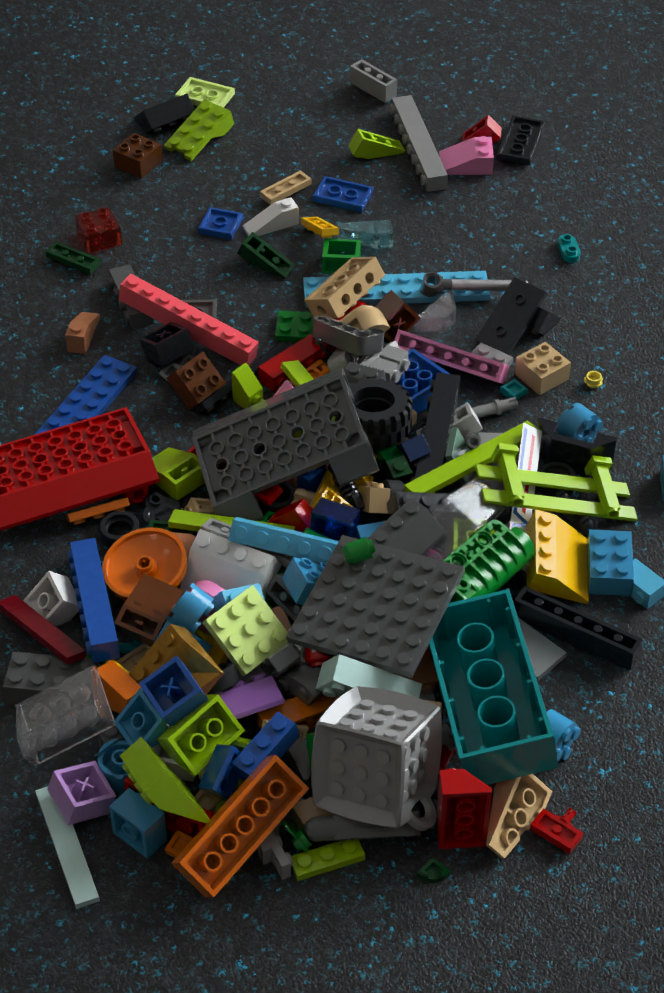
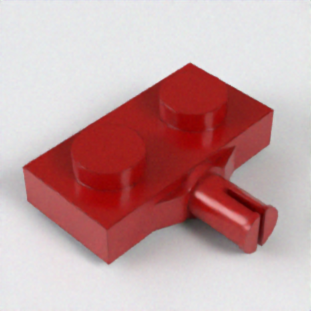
(558, 829)

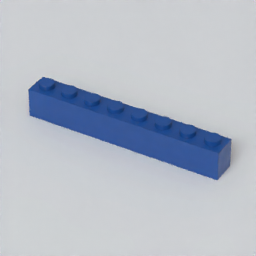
(93, 601)

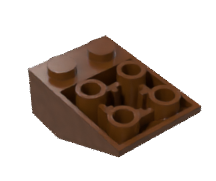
(146, 610)

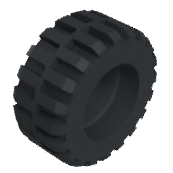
(382, 411)

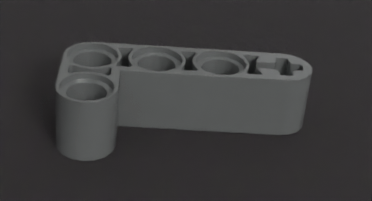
(347, 337)

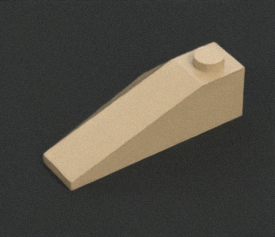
(513, 810)

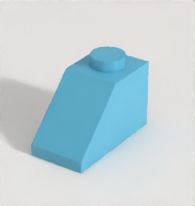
(647, 585)

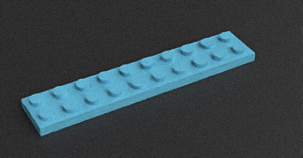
(408, 287)

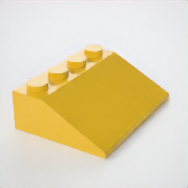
(559, 558)

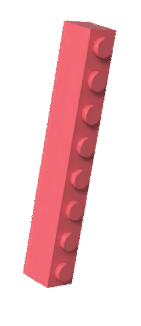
(200, 325)

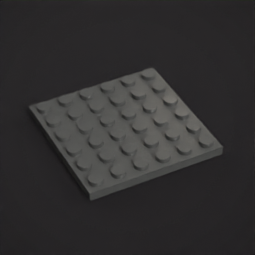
(377, 608)

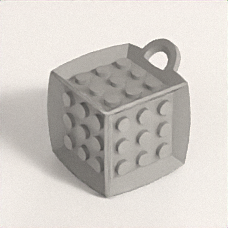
(377, 758)

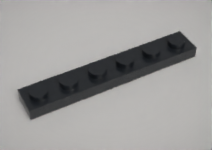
(221, 394)

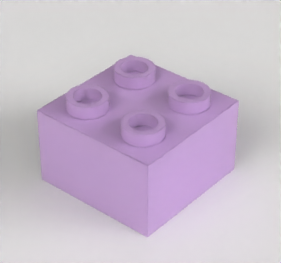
(81, 792)

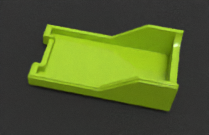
(199, 128)

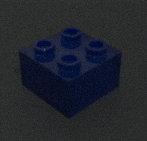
(334, 519)

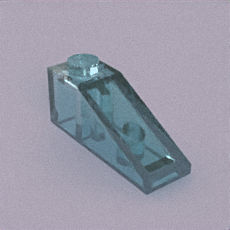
(371, 233)

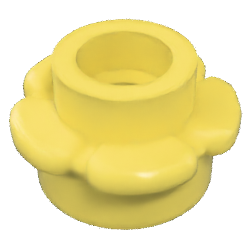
(593, 379)

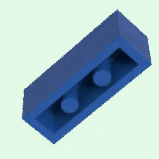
(272, 739)

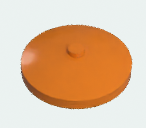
(140, 553)

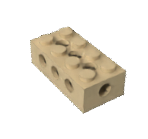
(345, 287)

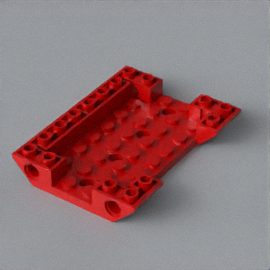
(110, 463)

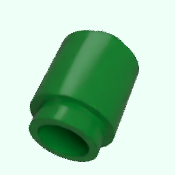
(358, 550)

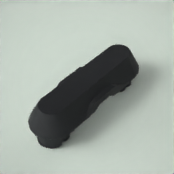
(580, 522)

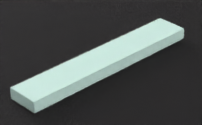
(68, 852)

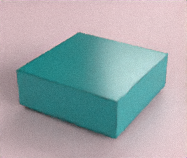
(513, 389)

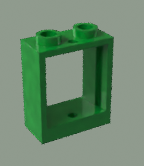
(332, 256)

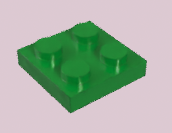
(293, 326)

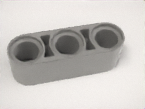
(341, 359)

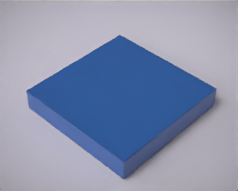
(220, 223)

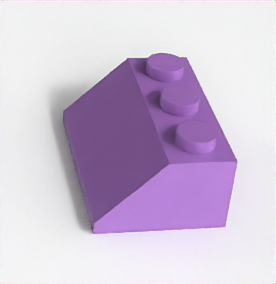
(252, 696)

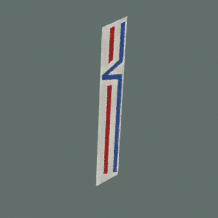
(527, 461)

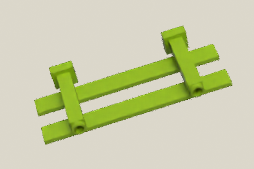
(515, 497)

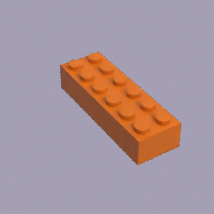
(240, 826)

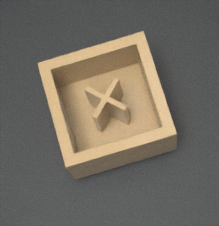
(542, 368)

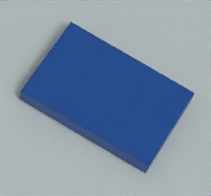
(343, 194)

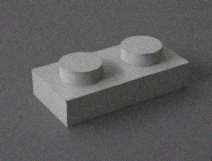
(493, 354)

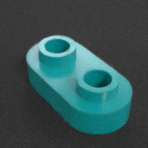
(569, 248)

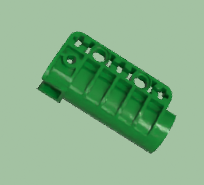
(492, 560)

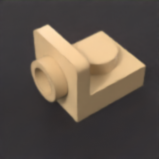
(200, 505)

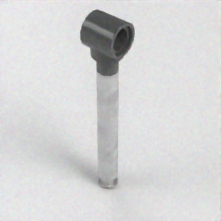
(441, 284)

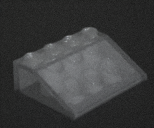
(62, 716)

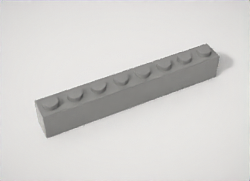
(419, 143)

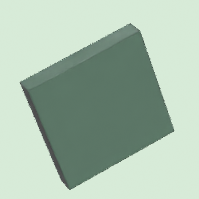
(455, 447)

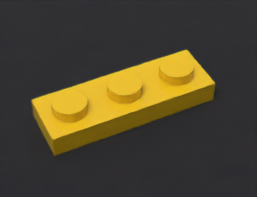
(320, 226)

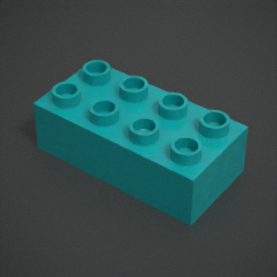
(491, 690)

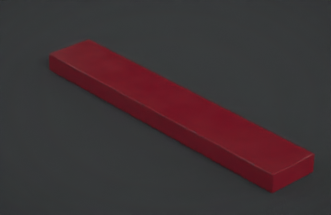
(42, 630)

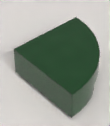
(433, 871)

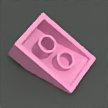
(469, 157)

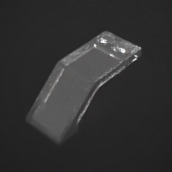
(460, 516)

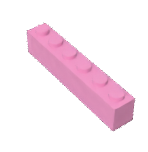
(453, 356)

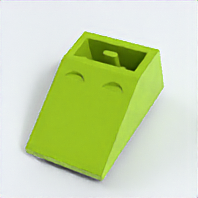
(178, 472)

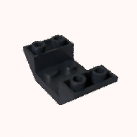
(571, 450)

